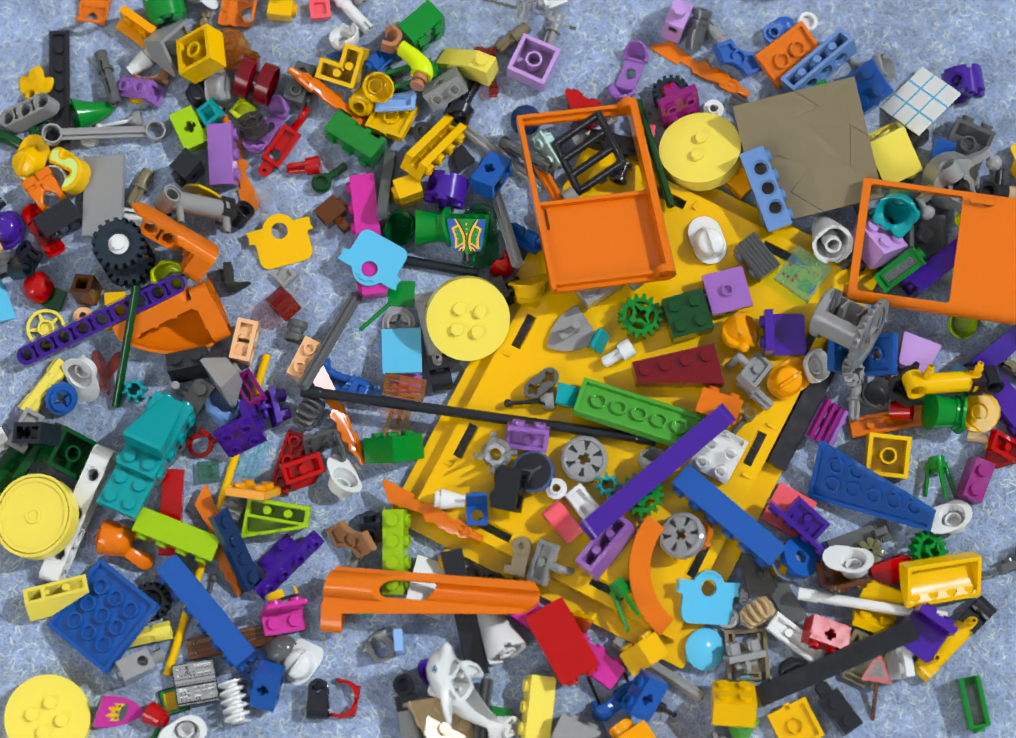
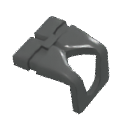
(319, 442)

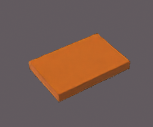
(786, 52)

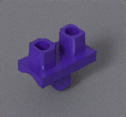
(271, 409)

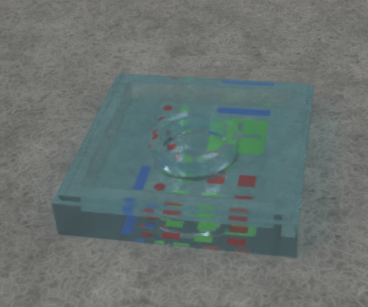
(802, 274)

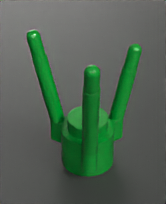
(938, 467)
(621, 589)

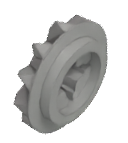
(392, 316)
(852, 379)

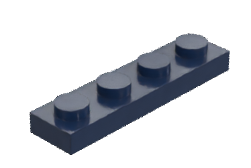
(235, 549)

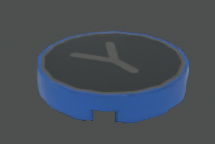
(540, 470)

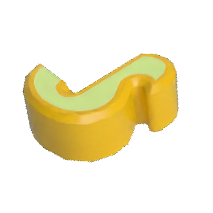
(78, 168)

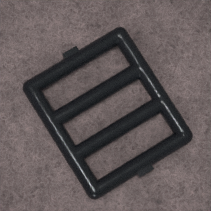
(613, 147)

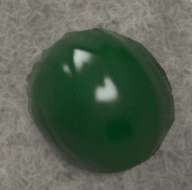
(399, 227)

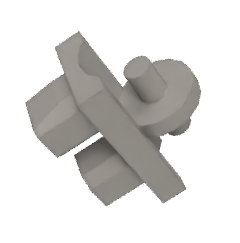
(735, 655)

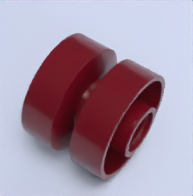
(252, 80)

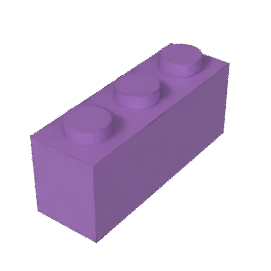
(223, 155)
(605, 548)

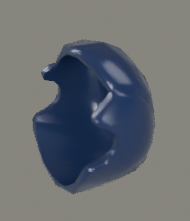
(523, 110)

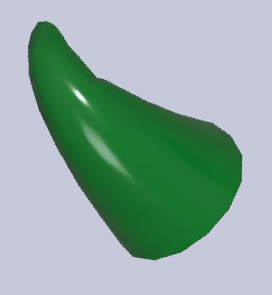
(89, 113)

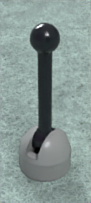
(546, 401)

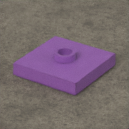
(727, 291)

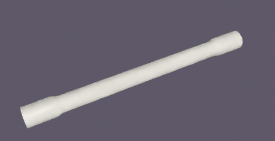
(816, 596)

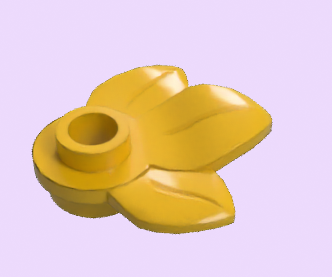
(35, 82)

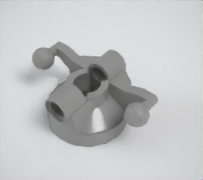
(949, 169)

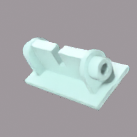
(543, 143)

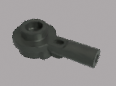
(419, 130)

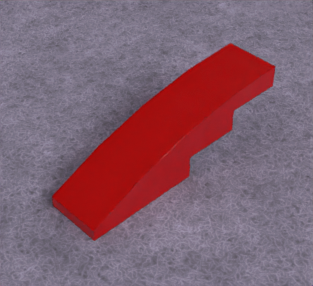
(172, 500)

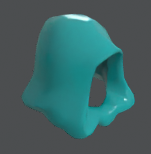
(899, 207)

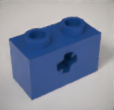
(490, 175)
(267, 685)
(644, 695)

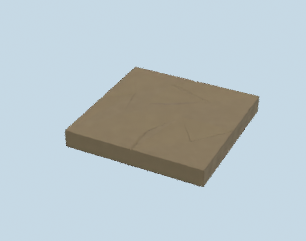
(814, 144)

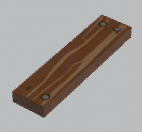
(201, 648)

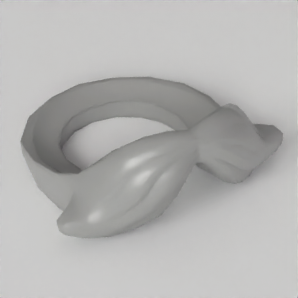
(381, 635)

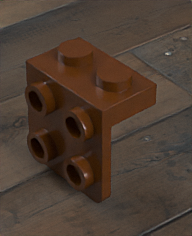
(835, 581)

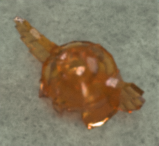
(235, 47)

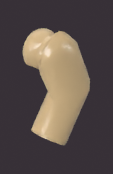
(978, 437)

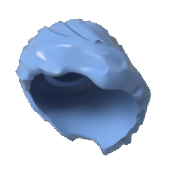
(220, 411)

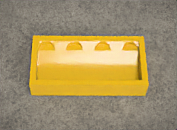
(940, 579)

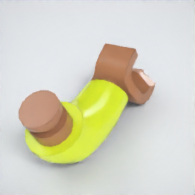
(420, 65)

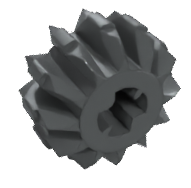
(309, 413)

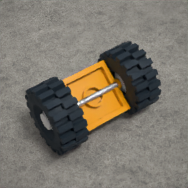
(123, 252)

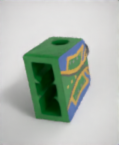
(468, 233)

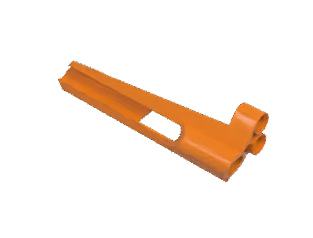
(357, 592)

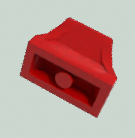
(1000, 449)
(302, 470)

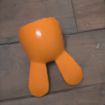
(116, 540)

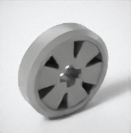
(579, 447)
(694, 533)

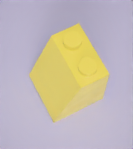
(894, 153)

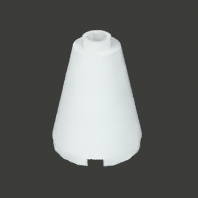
(830, 240)
(499, 638)

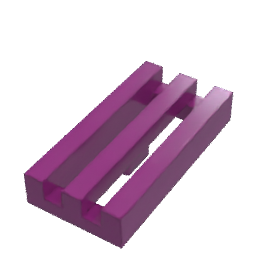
(256, 399)
(827, 424)

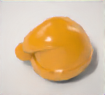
(740, 331)

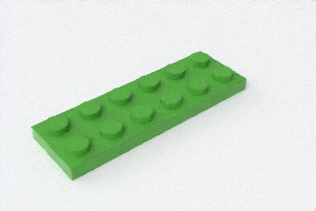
(633, 412)

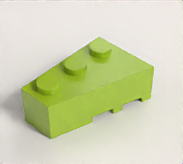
(274, 516)

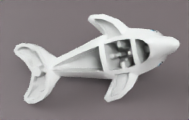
(453, 685)

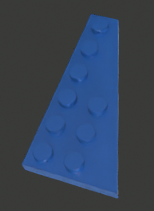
(853, 486)

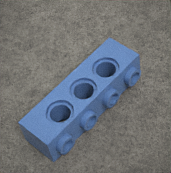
(820, 62)
(749, 161)

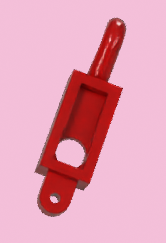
(284, 142)

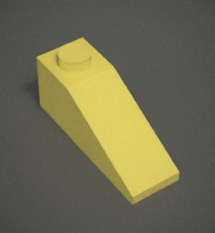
(471, 63)
(52, 597)

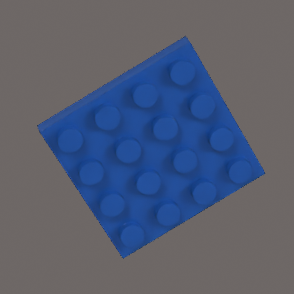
(106, 618)

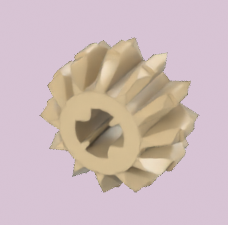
(757, 612)

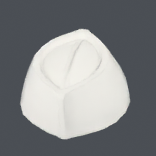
(815, 365)

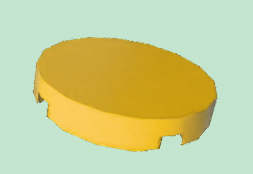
(982, 413)

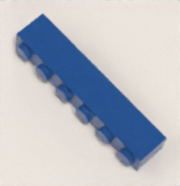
(728, 516)
(206, 611)

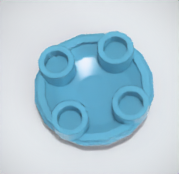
(704, 649)

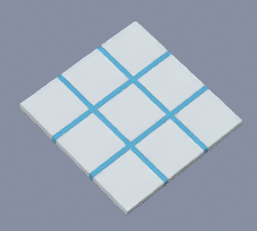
(920, 101)

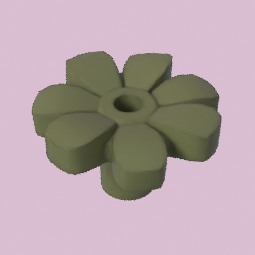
(873, 547)

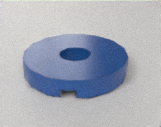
(805, 551)

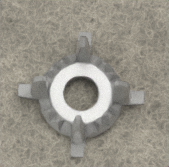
(495, 442)

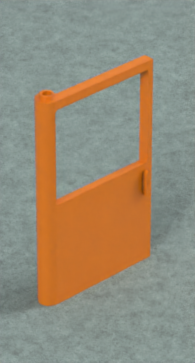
(607, 236)
(983, 264)

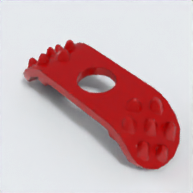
(50, 250)

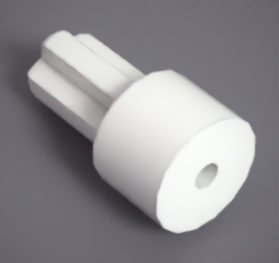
(624, 350)

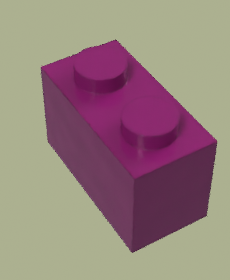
(974, 480)

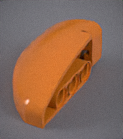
(180, 322)

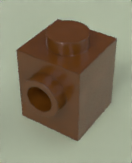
(86, 289)

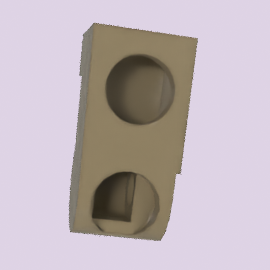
(520, 558)

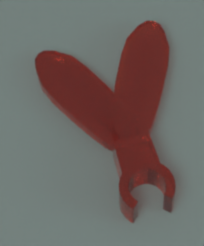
(105, 371)

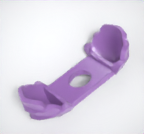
(636, 57)
(279, 112)

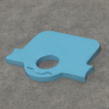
(379, 250)
(704, 609)

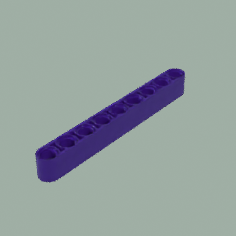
(94, 325)
(657, 472)

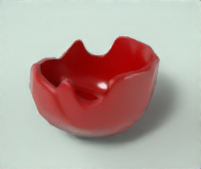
(502, 266)
(38, 287)

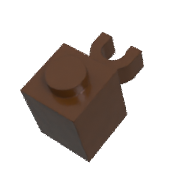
(332, 213)

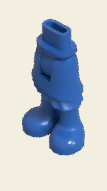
(352, 383)

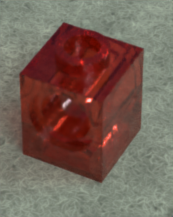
(283, 303)

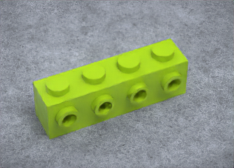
(177, 535)
(395, 548)

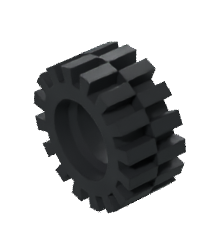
(164, 595)

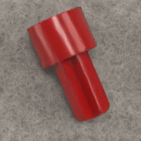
(311, 166)

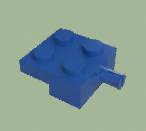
(871, 85)

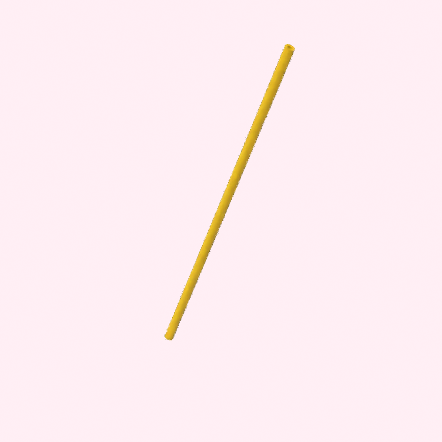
(221, 498)

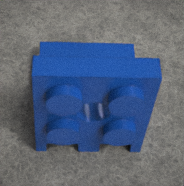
(884, 366)

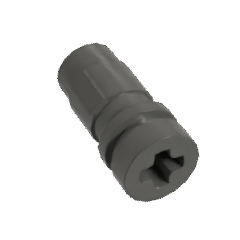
(697, 29)

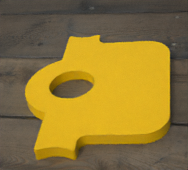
(284, 251)

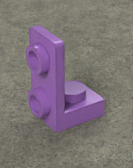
(141, 89)

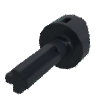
(461, 108)

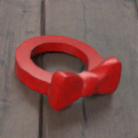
(202, 433)

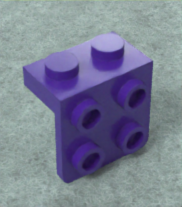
(782, 334)
(243, 432)
(932, 630)

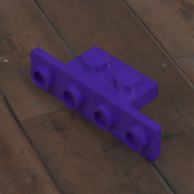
(804, 520)
(284, 560)

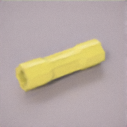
(36, 397)
(155, 633)

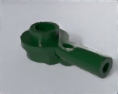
(322, 182)

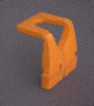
(99, 7)
(231, 13)
(40, 184)

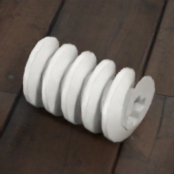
(234, 702)

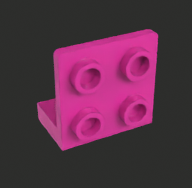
(283, 617)

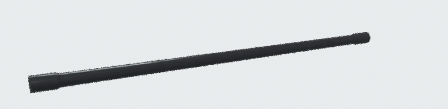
(321, 393)

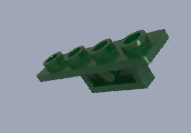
(16, 464)

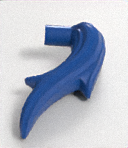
(607, 710)

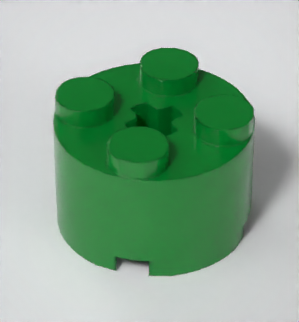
(164, 11)

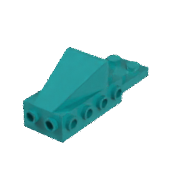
(147, 453)

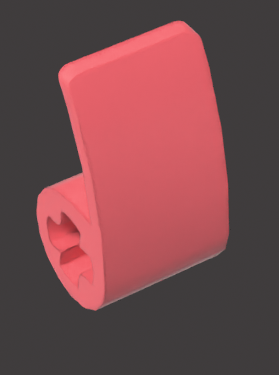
(561, 521)

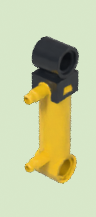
(973, 381)
(967, 626)

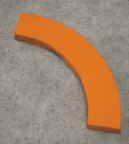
(640, 575)

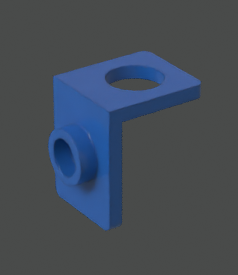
(476, 501)

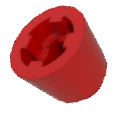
(155, 715)

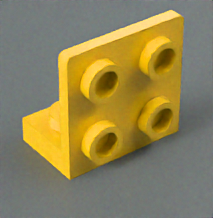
(872, 620)

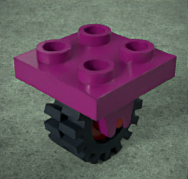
(674, 99)

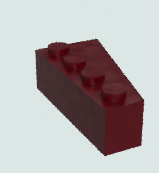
(680, 369)

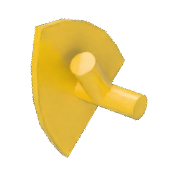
(201, 190)

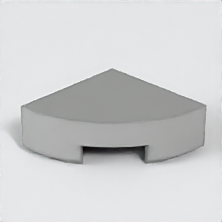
(284, 277)

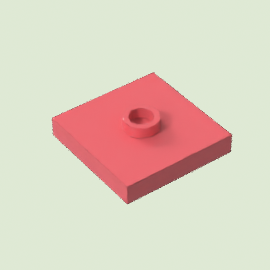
(784, 497)

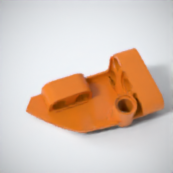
(198, 251)

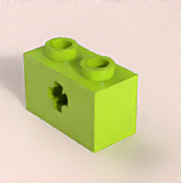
(182, 121)

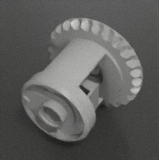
(848, 324)

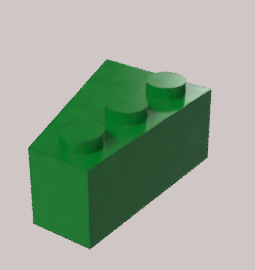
(355, 139)

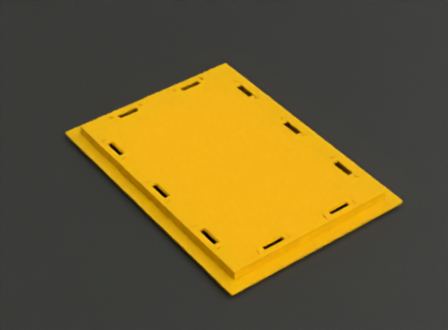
(508, 369)

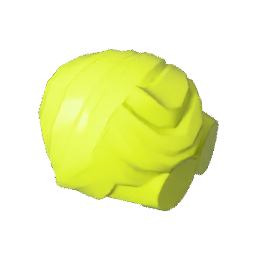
(163, 269)

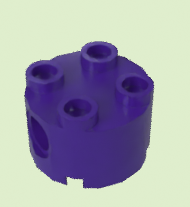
(966, 80)
(446, 190)

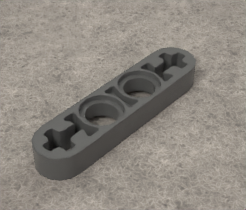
(386, 183)

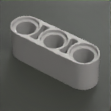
(29, 112)

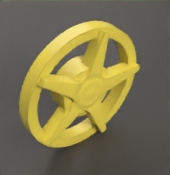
(44, 325)

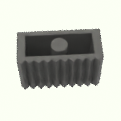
(755, 257)

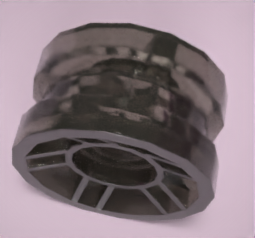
(252, 126)

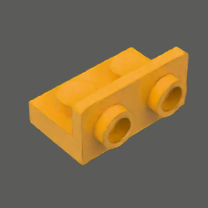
(134, 26)

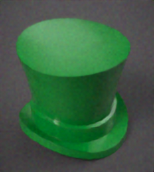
(432, 227)
(944, 412)

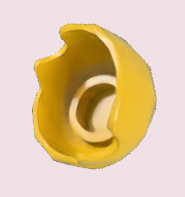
(378, 86)

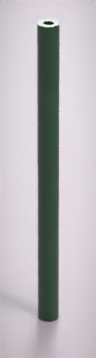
(655, 157)
(126, 345)

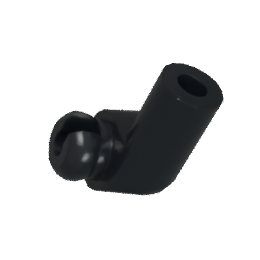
(790, 664)

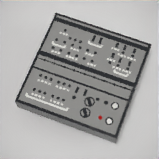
(195, 683)

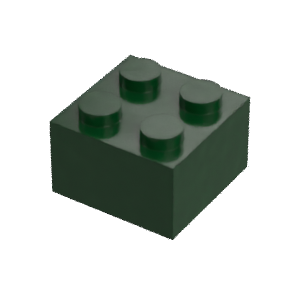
(686, 315)
(70, 455)

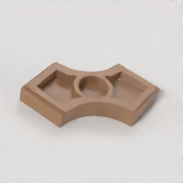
(356, 541)

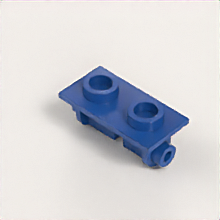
(377, 64)
(528, 241)

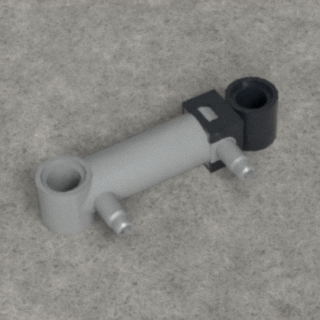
(222, 210)
(436, 360)
(406, 718)

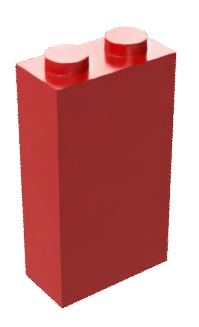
(562, 642)

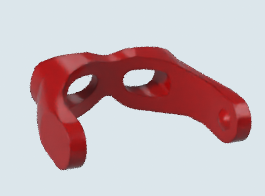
(352, 711)

